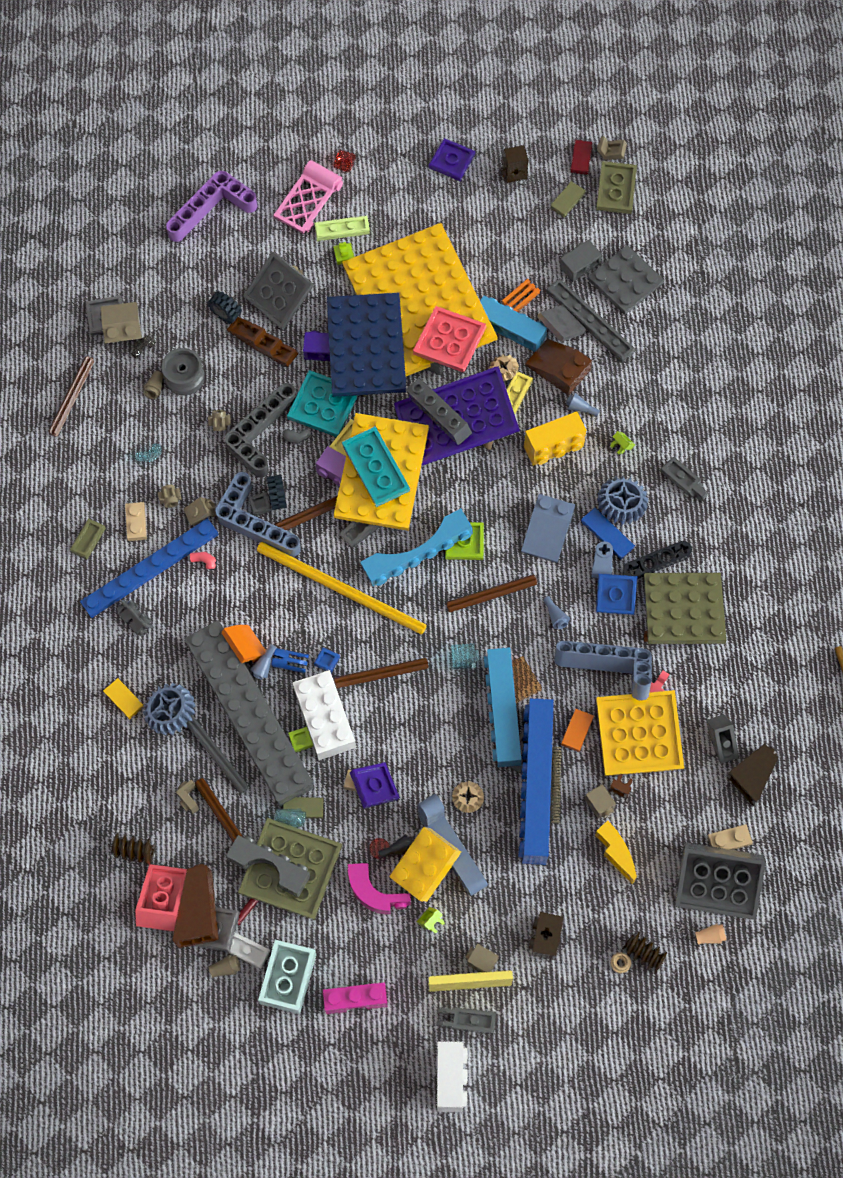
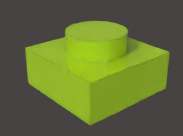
(300, 739)

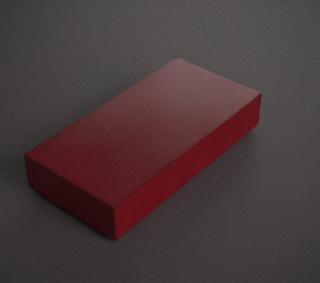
(581, 157)

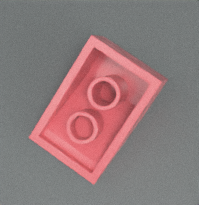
(160, 898)

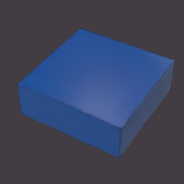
(327, 660)

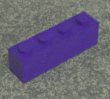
(316, 346)

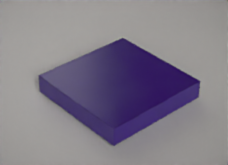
(452, 159)
(374, 785)

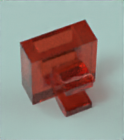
(344, 160)

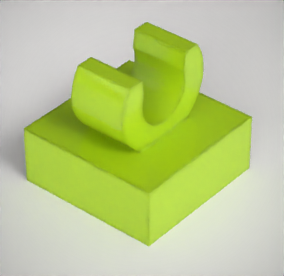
(343, 252)
(624, 442)
(429, 919)

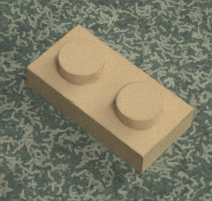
(136, 521)
(731, 838)

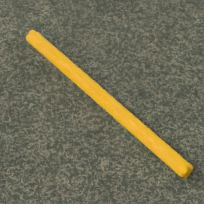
(341, 588)

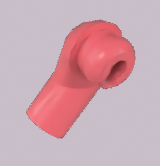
(205, 557)

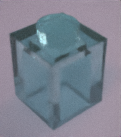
(464, 656)

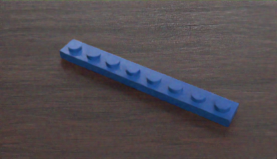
(149, 568)

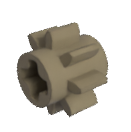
(219, 420)
(169, 496)

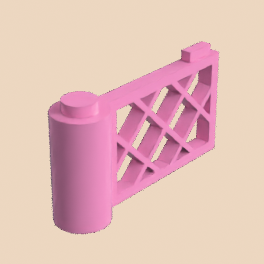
(322, 180)

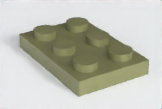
(616, 187)

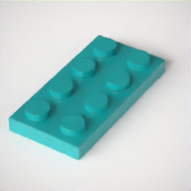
(375, 466)

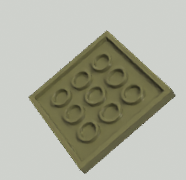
(684, 608)
(301, 847)

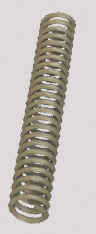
(556, 780)

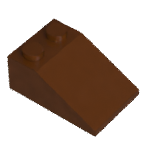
(560, 365)

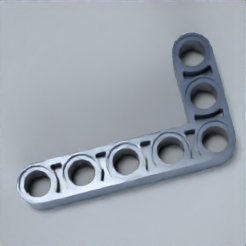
(252, 522)
(609, 658)
(432, 813)

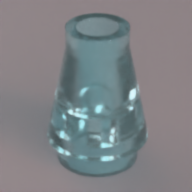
(291, 817)

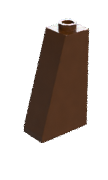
(196, 913)

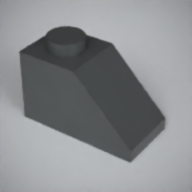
(723, 738)

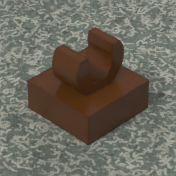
(620, 788)

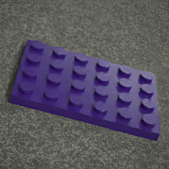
(477, 400)

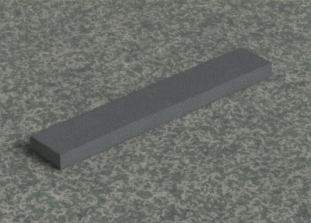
(591, 320)

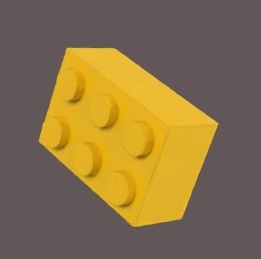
(555, 438)
(425, 864)

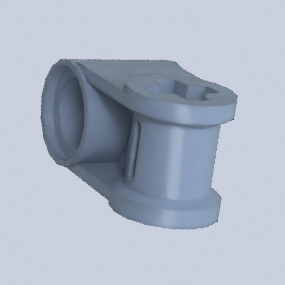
(602, 563)

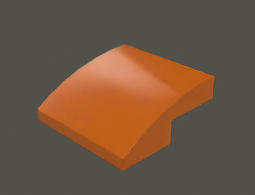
(243, 643)

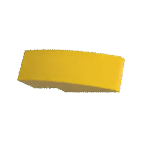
(617, 851)

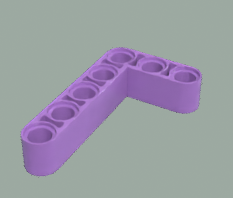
(207, 202)

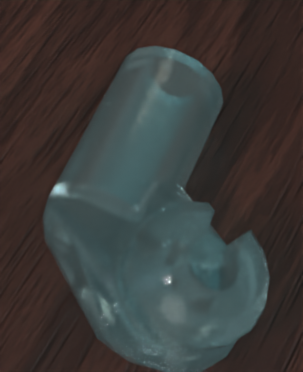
(151, 455)

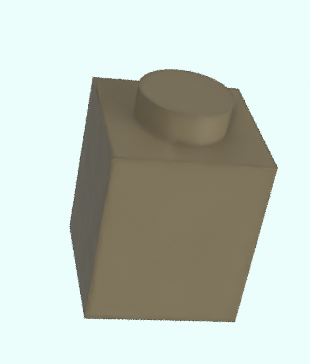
(600, 802)
(481, 959)

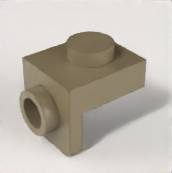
(611, 149)
(200, 510)
(186, 801)

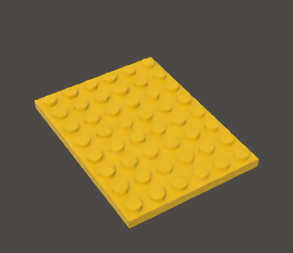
(426, 276)

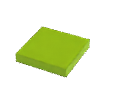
(471, 548)

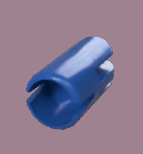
(283, 662)

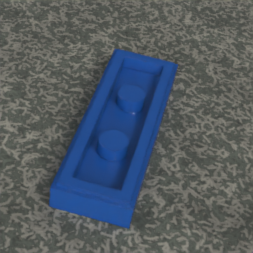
(606, 531)

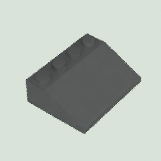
(720, 880)

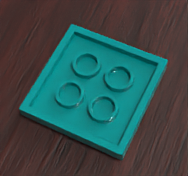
(317, 407)

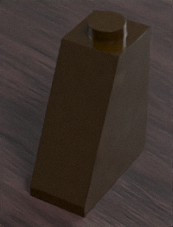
(753, 773)

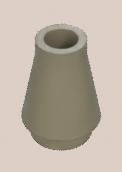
(152, 388)
(227, 966)

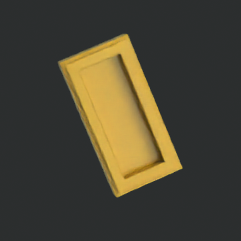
(123, 698)

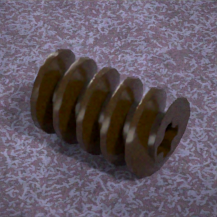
(133, 849)
(645, 951)

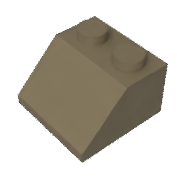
(121, 322)

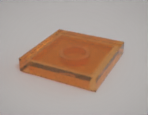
(524, 680)

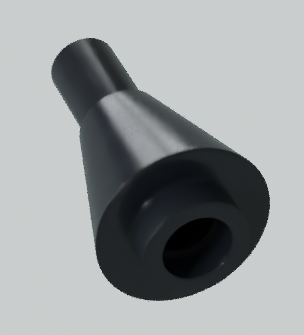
(398, 847)

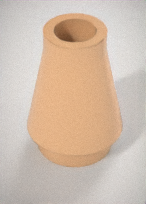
(711, 935)

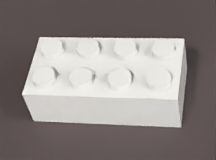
(324, 715)

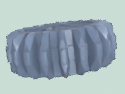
(616, 504)
(160, 705)

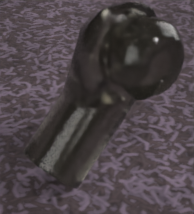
(140, 344)

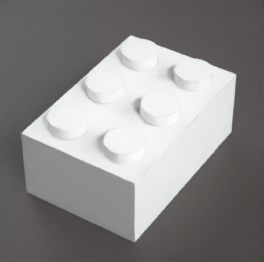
(451, 1077)

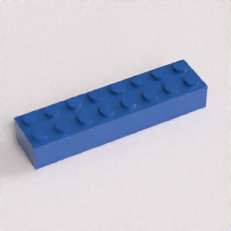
(537, 784)

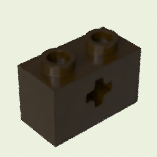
(514, 164)
(551, 924)

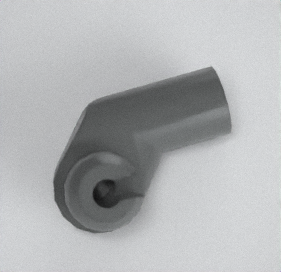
(295, 437)

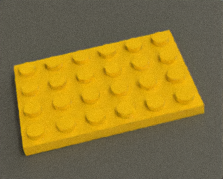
(407, 446)

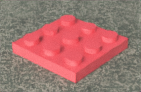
(449, 339)

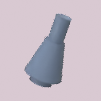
(576, 403)
(558, 617)
(262, 666)

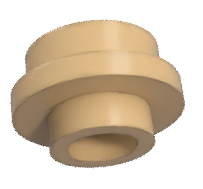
(620, 956)

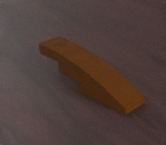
(262, 341)

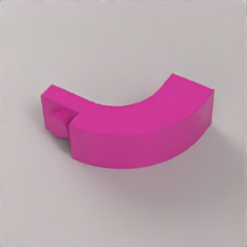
(369, 896)

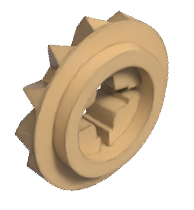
(510, 362)
(474, 803)

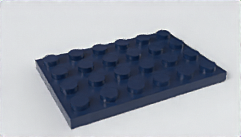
(366, 344)

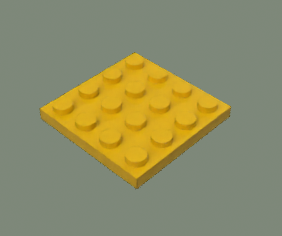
(639, 733)

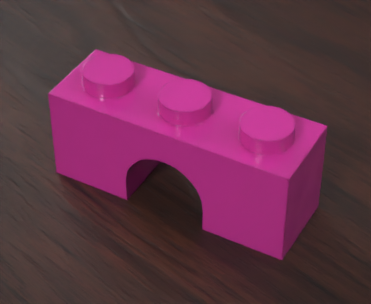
(361, 996)

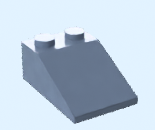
(548, 528)

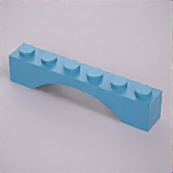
(383, 566)

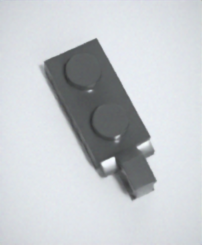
(684, 479)

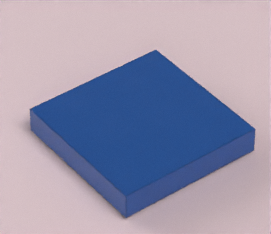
(616, 594)

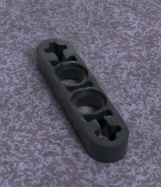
(656, 559)

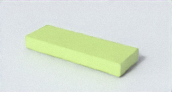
(342, 228)

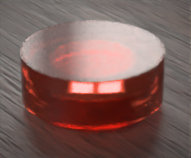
(377, 845)

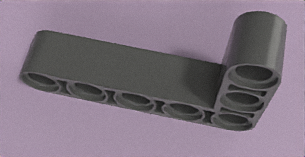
(257, 427)

